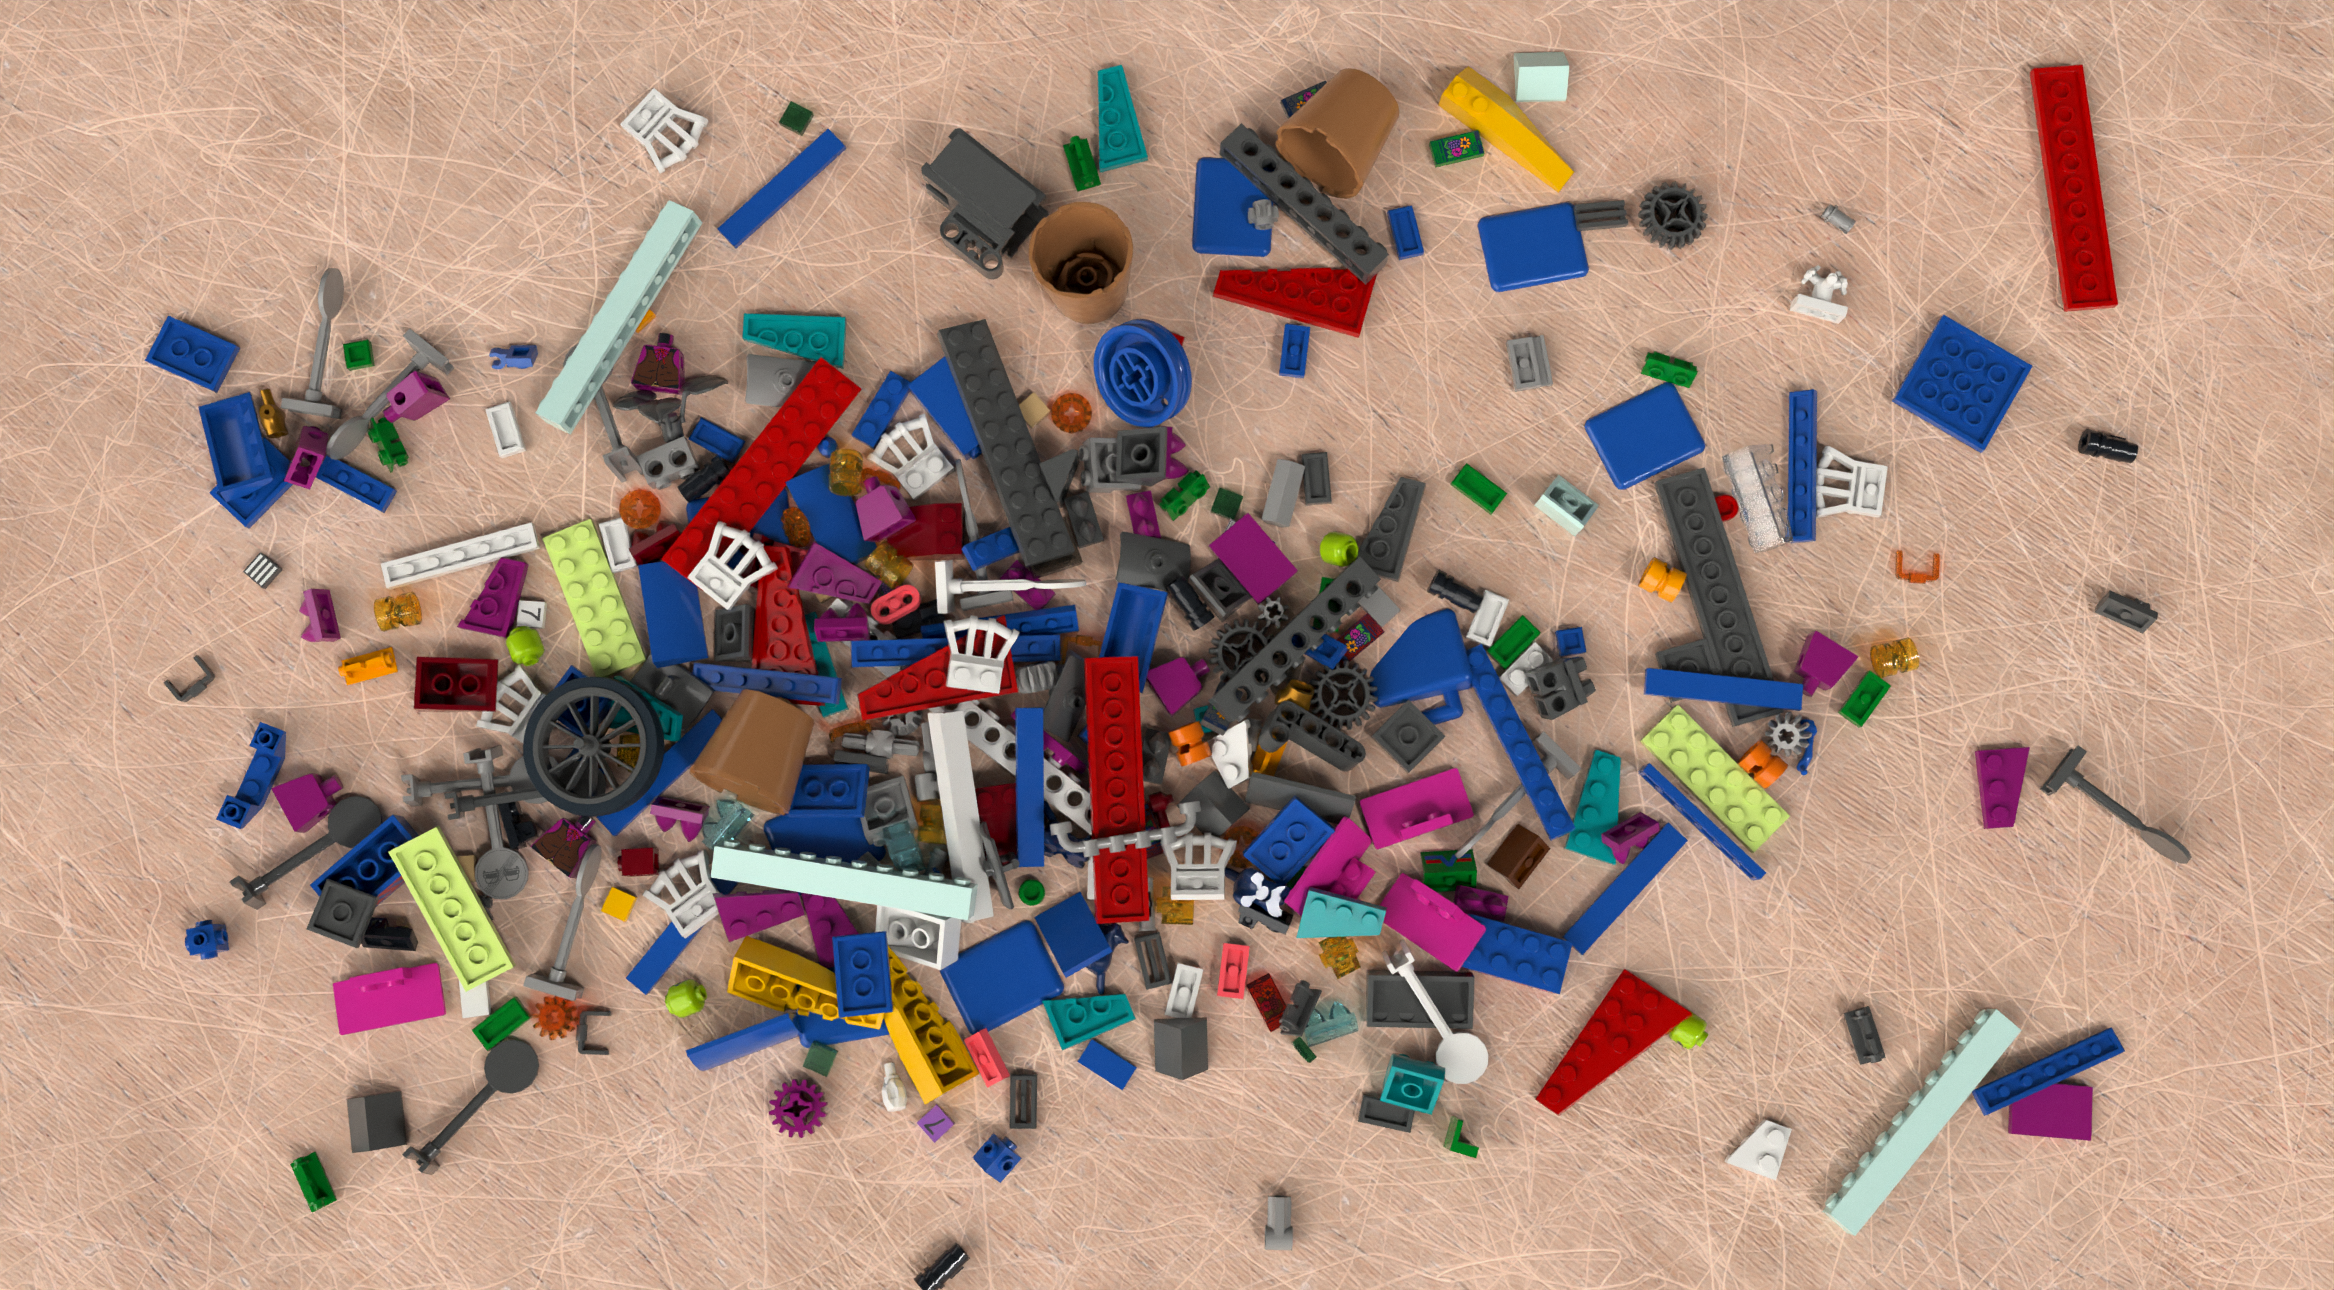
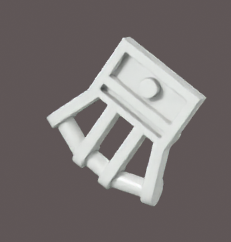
(652, 117)
(921, 471)
(1864, 490)
(718, 578)
(973, 671)
(520, 723)
(1198, 880)
(697, 905)

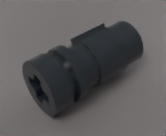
(2110, 447)
(705, 479)
(1455, 592)
(1189, 602)
(945, 1267)

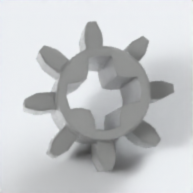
(1263, 214)
(1280, 609)

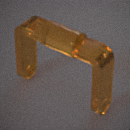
(882, 476)
(1917, 577)
(1079, 640)
(850, 728)

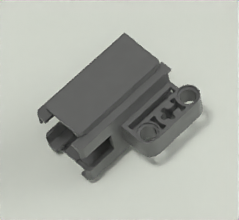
(984, 202)

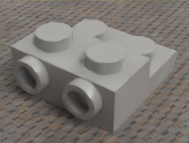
(1100, 466)
(885, 806)

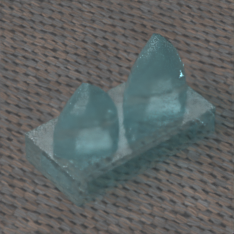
(733, 820)
(1340, 1023)

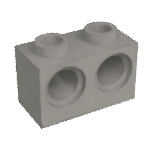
(667, 456)

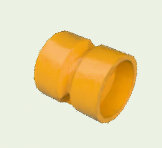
(1661, 579)

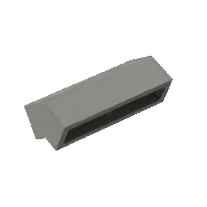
(1283, 493)

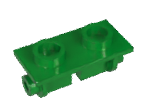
(1081, 163)
(1679, 372)
(389, 453)
(1193, 487)
(313, 1181)

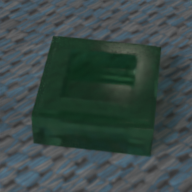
(796, 118)
(1226, 504)
(1303, 1049)
(820, 1058)

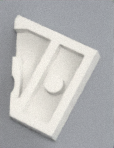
(1233, 754)
(1762, 1150)

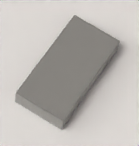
(1377, 605)

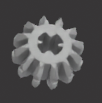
(1036, 677)
(1788, 743)

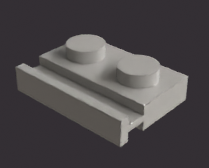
(1529, 363)

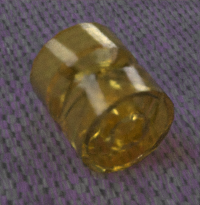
(845, 472)
(889, 565)
(393, 612)
(1898, 656)
(933, 825)

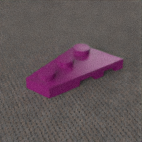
(833, 576)
(1060, 753)
(2000, 784)
(753, 912)

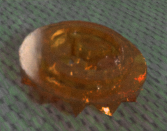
(1080, 406)
(648, 517)
(796, 526)
(1248, 836)

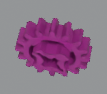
(798, 1120)

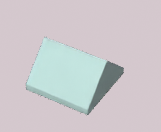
(1541, 76)
(1566, 505)

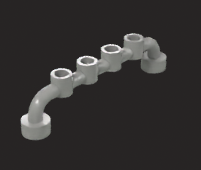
(1117, 843)

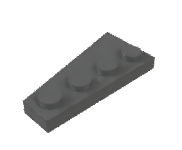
(1391, 533)

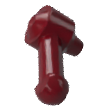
(1158, 803)

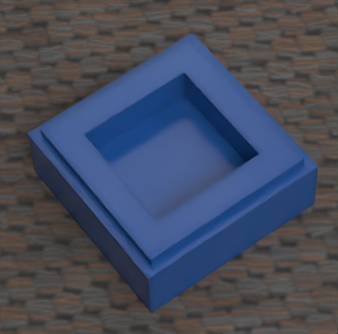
(1570, 642)

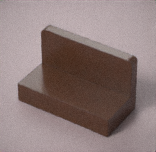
(1518, 856)

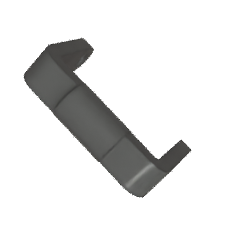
(197, 688)
(581, 1033)

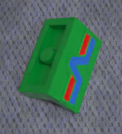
(1445, 871)

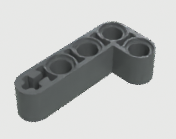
(1341, 752)

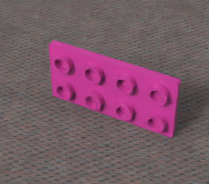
(1416, 808)
(1335, 866)
(1431, 921)
(389, 998)

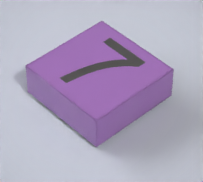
(935, 1123)

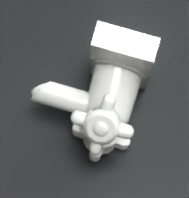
(1820, 304)

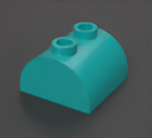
(1412, 1083)

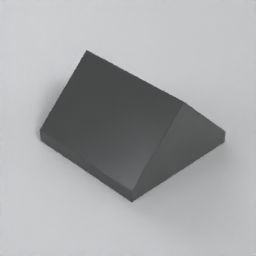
(1141, 456)
(1060, 473)
(1219, 589)
(734, 634)
(1218, 805)
(1181, 1046)
(376, 1122)

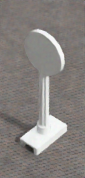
(948, 586)
(1459, 1052)

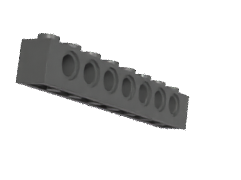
(1306, 216)
(1225, 698)

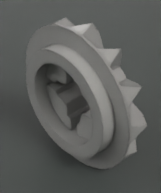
(898, 727)

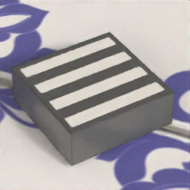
(262, 570)

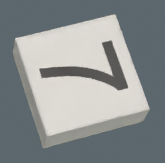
(532, 614)

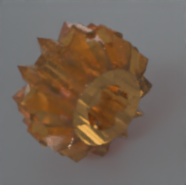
(564, 1015)

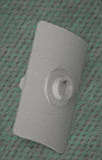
(773, 379)

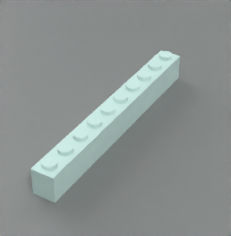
(619, 317)
(844, 880)
(1921, 1120)

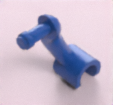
(1808, 754)

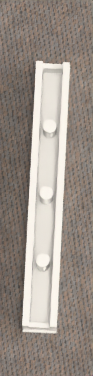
(960, 805)

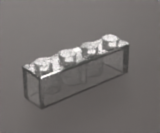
(1758, 496)

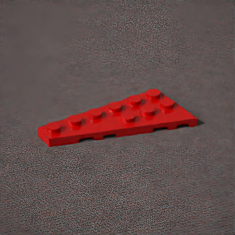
(1307, 295)
(780, 623)
(924, 682)
(1616, 1034)

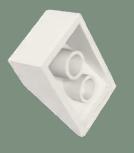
(920, 936)

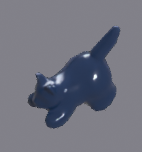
(1052, 845)
(1252, 887)
(1114, 936)

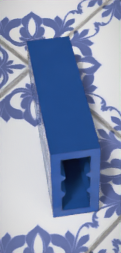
(941, 400)

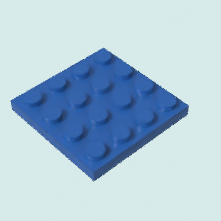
(1962, 383)

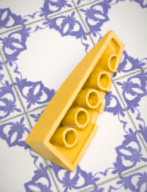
(1504, 125)
(770, 979)
(924, 1039)

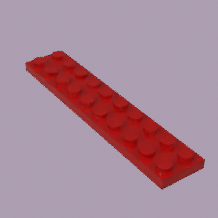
(2073, 188)
(767, 464)
(1116, 786)

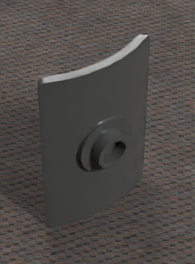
(1152, 561)
(675, 688)
(1066, 700)
(995, 867)

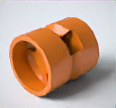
(1190, 743)
(1762, 764)

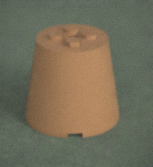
(1339, 132)
(1079, 247)
(757, 752)

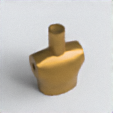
(272, 417)
(1296, 692)

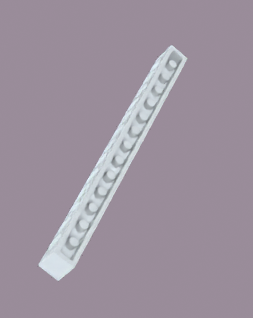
(997, 750)

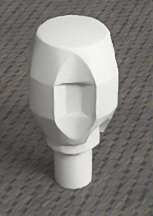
(893, 1090)

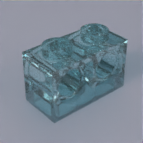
(903, 847)

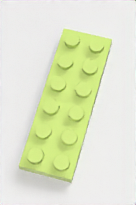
(594, 599)
(1714, 778)
(452, 908)

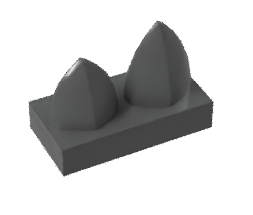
(1083, 520)
(1155, 755)

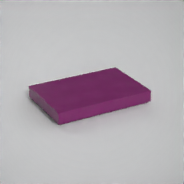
(1253, 558)
(2054, 1112)

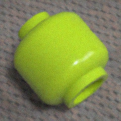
(1338, 549)
(525, 646)
(685, 998)
(1690, 1032)

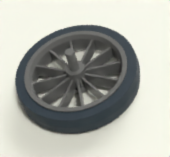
(593, 746)

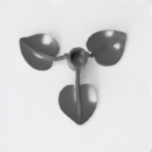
(662, 410)

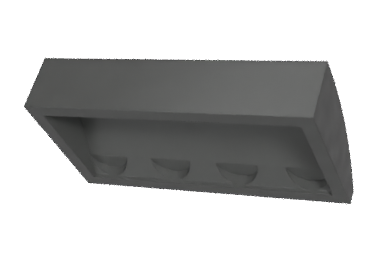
(1277, 792)
(1394, 1003)

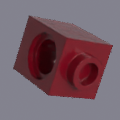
(639, 862)

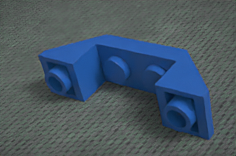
(258, 779)

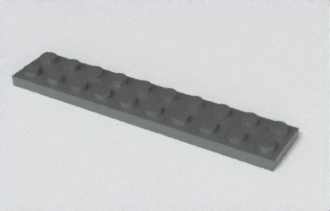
(1005, 442)
(1714, 584)

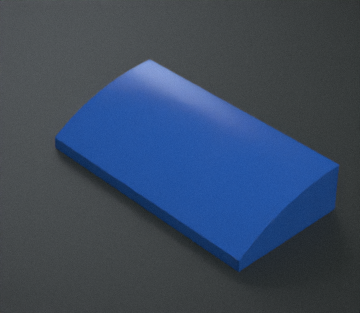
(236, 446)
(830, 516)
(672, 615)
(1134, 625)
(745, 1042)

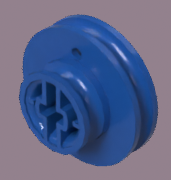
(1138, 369)

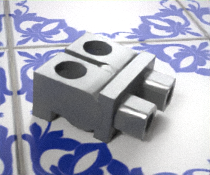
(1559, 686)

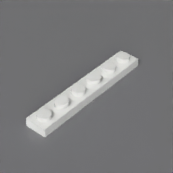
(460, 556)

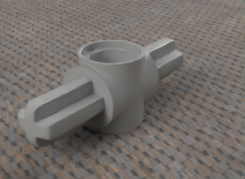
(880, 744)

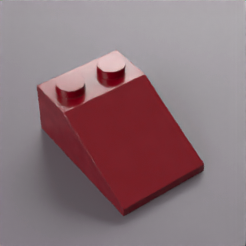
(934, 534)
(455, 684)
(998, 810)

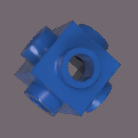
(206, 939)
(997, 1157)

